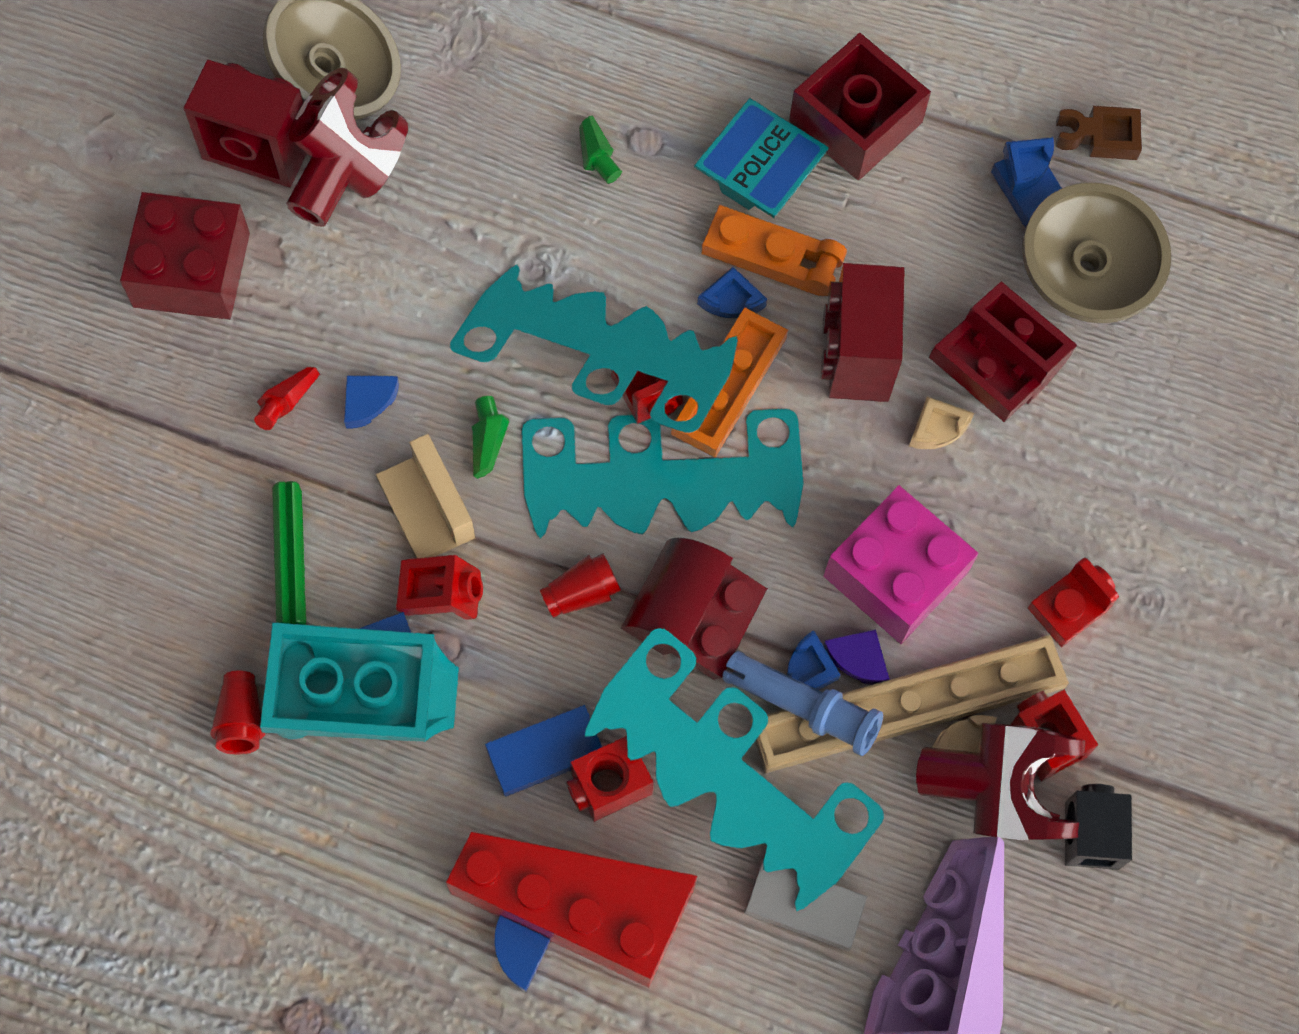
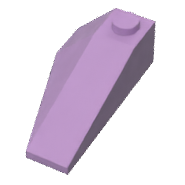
(954, 957)

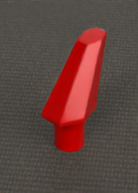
(283, 397)

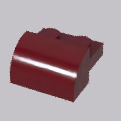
(1003, 352)
(698, 601)

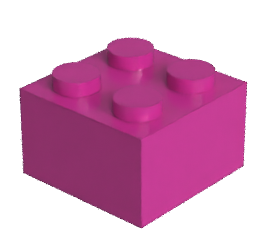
(900, 564)

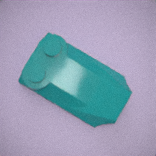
(357, 684)

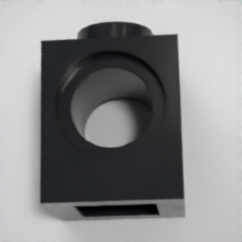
(1103, 830)

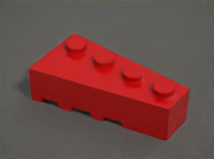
(581, 901)

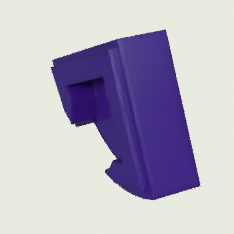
(859, 656)

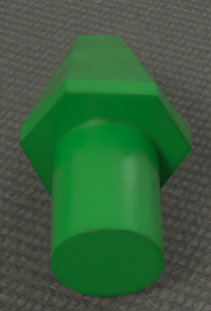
(597, 151)
(487, 435)

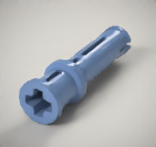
(824, 710)

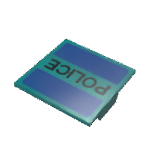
(760, 158)

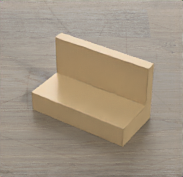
(426, 501)

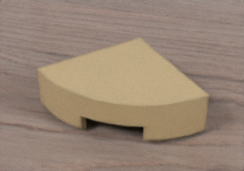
(939, 425)
(963, 734)

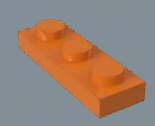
(755, 351)

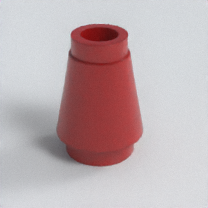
(581, 586)
(238, 715)

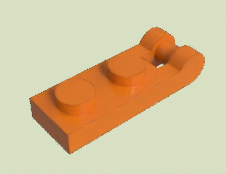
(773, 251)

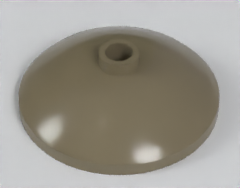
(330, 36)
(1111, 233)

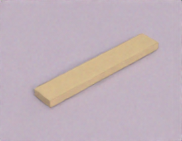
(923, 700)

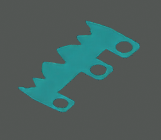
(625, 347)
(637, 482)
(703, 759)

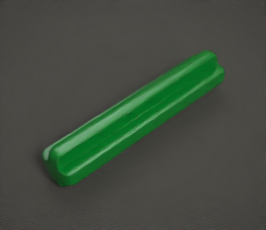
(289, 553)

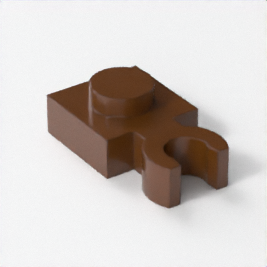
(1107, 131)

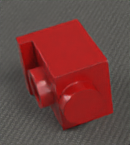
(1059, 716)

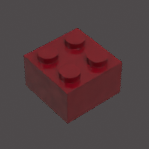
(859, 105)
(245, 122)
(185, 255)
(864, 332)

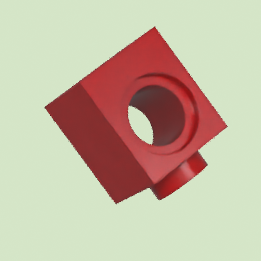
(634, 787)

